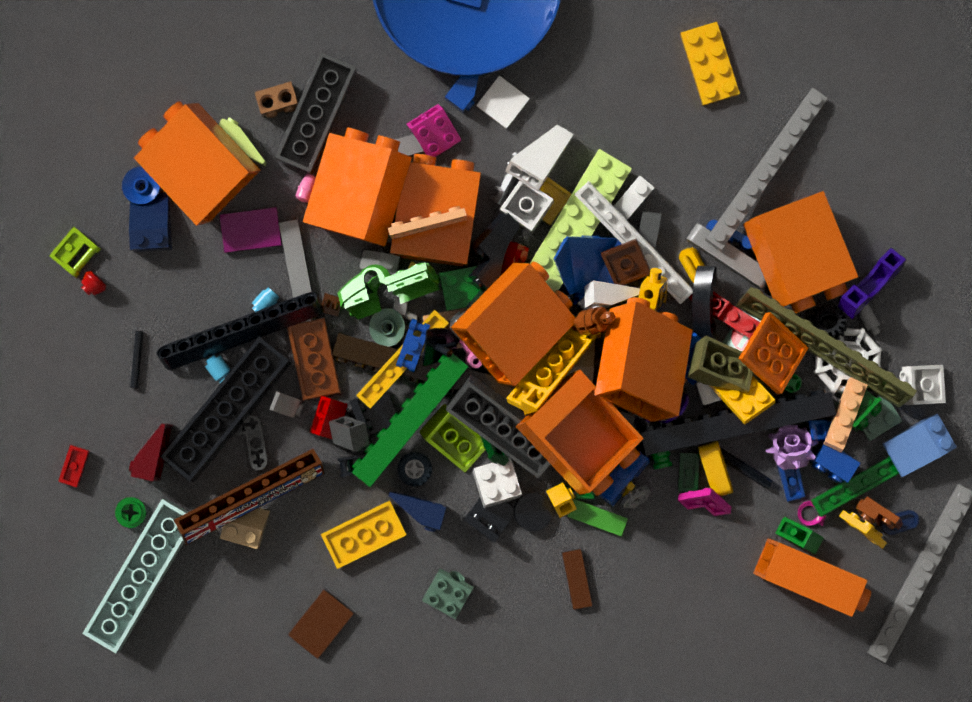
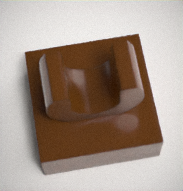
(331, 305)

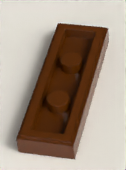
(577, 579)

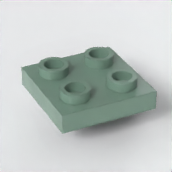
(448, 592)

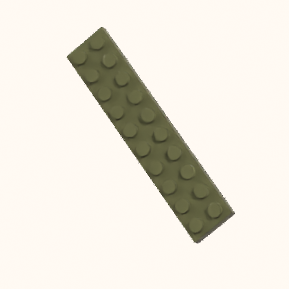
(830, 350)

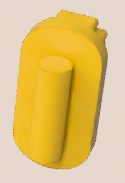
(690, 260)

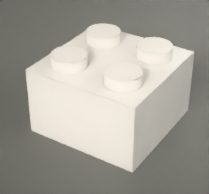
(527, 206)
(497, 483)

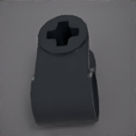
(350, 461)

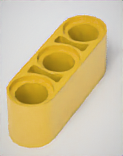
(715, 468)

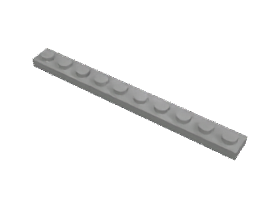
(766, 169)
(921, 573)

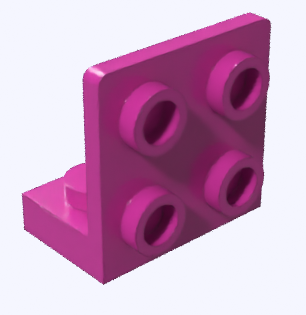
(434, 131)

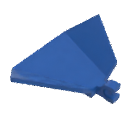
(581, 262)

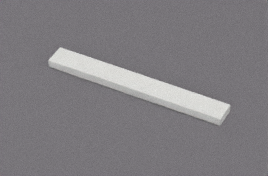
(625, 232)

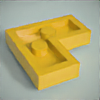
(865, 528)

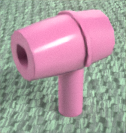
(305, 188)
(470, 359)

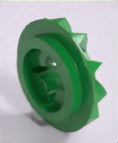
(124, 505)

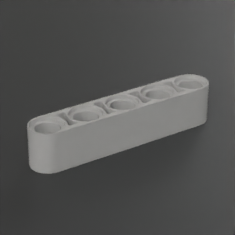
(729, 257)

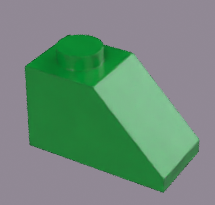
(799, 535)

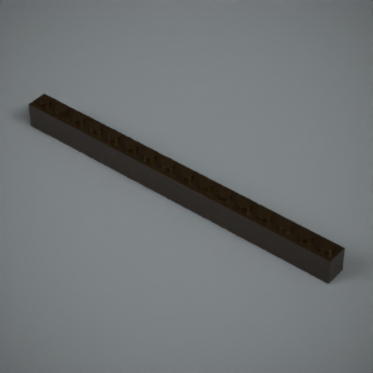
(376, 355)

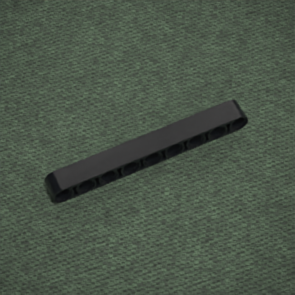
(240, 331)

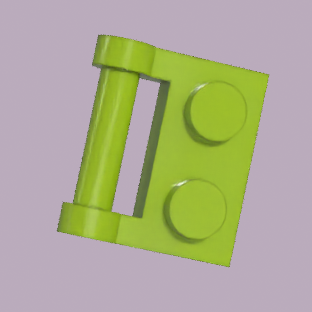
(70, 247)

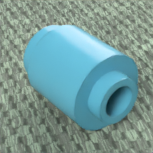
(265, 299)
(217, 368)

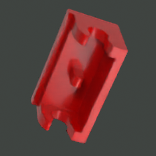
(327, 410)

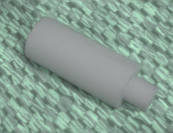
(869, 320)

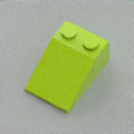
(453, 439)

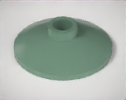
(379, 327)

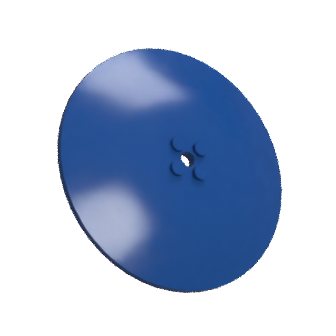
(466, 34)

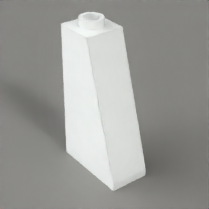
(540, 157)

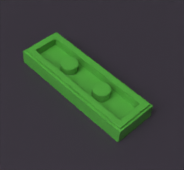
(598, 517)

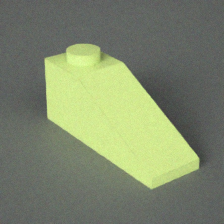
(238, 136)

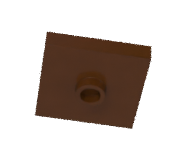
(626, 262)

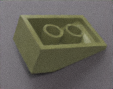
(719, 366)

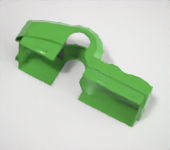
(362, 298)

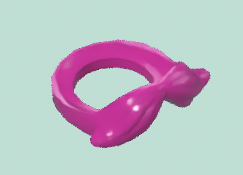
(818, 520)

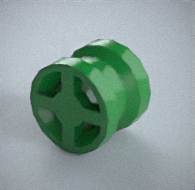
(794, 384)
(661, 460)

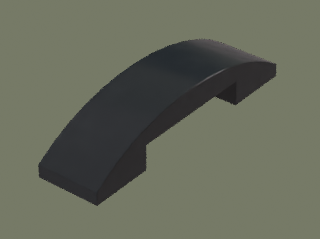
(703, 301)

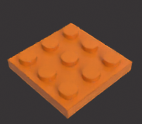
(773, 353)

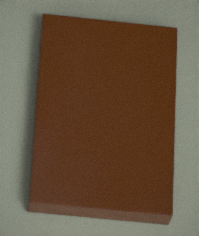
(320, 623)

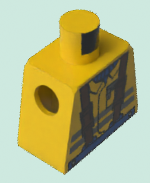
(654, 289)

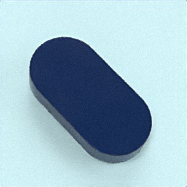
(910, 521)

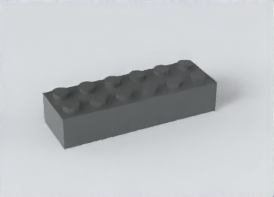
(316, 113)
(496, 422)

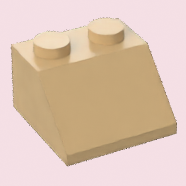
(247, 529)

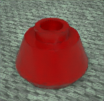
(92, 284)

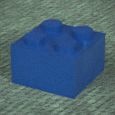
(837, 464)

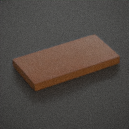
(314, 359)

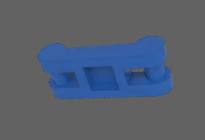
(737, 236)
(412, 345)

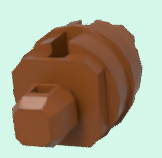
(593, 321)

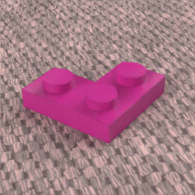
(705, 498)

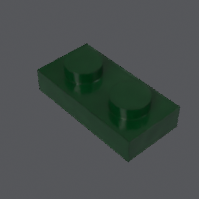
(494, 454)
(688, 472)

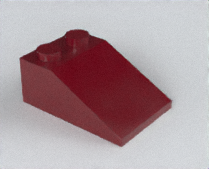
(148, 461)

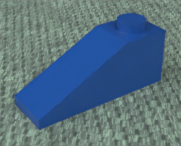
(463, 93)

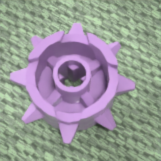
(792, 447)

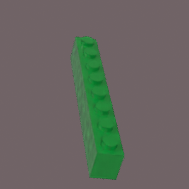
(409, 420)

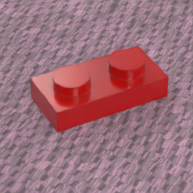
(74, 466)

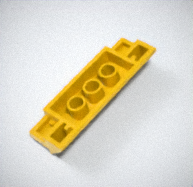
(549, 371)

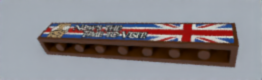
(249, 496)

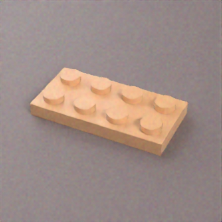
(434, 221)

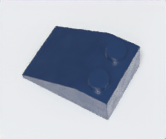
(150, 225)
(423, 511)

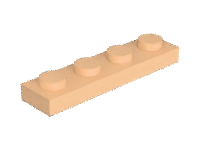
(845, 414)

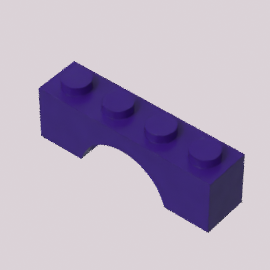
(861, 294)

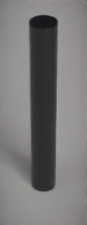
(136, 359)

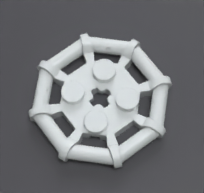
(860, 335)

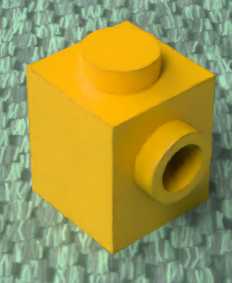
(562, 499)

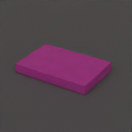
(250, 230)

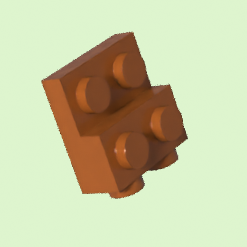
(875, 513)

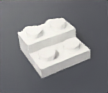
(927, 381)

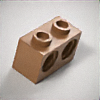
(276, 93)

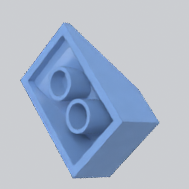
(919, 445)

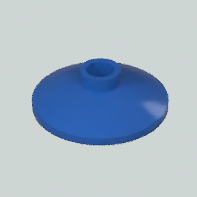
(131, 184)

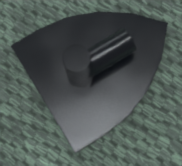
(438, 343)

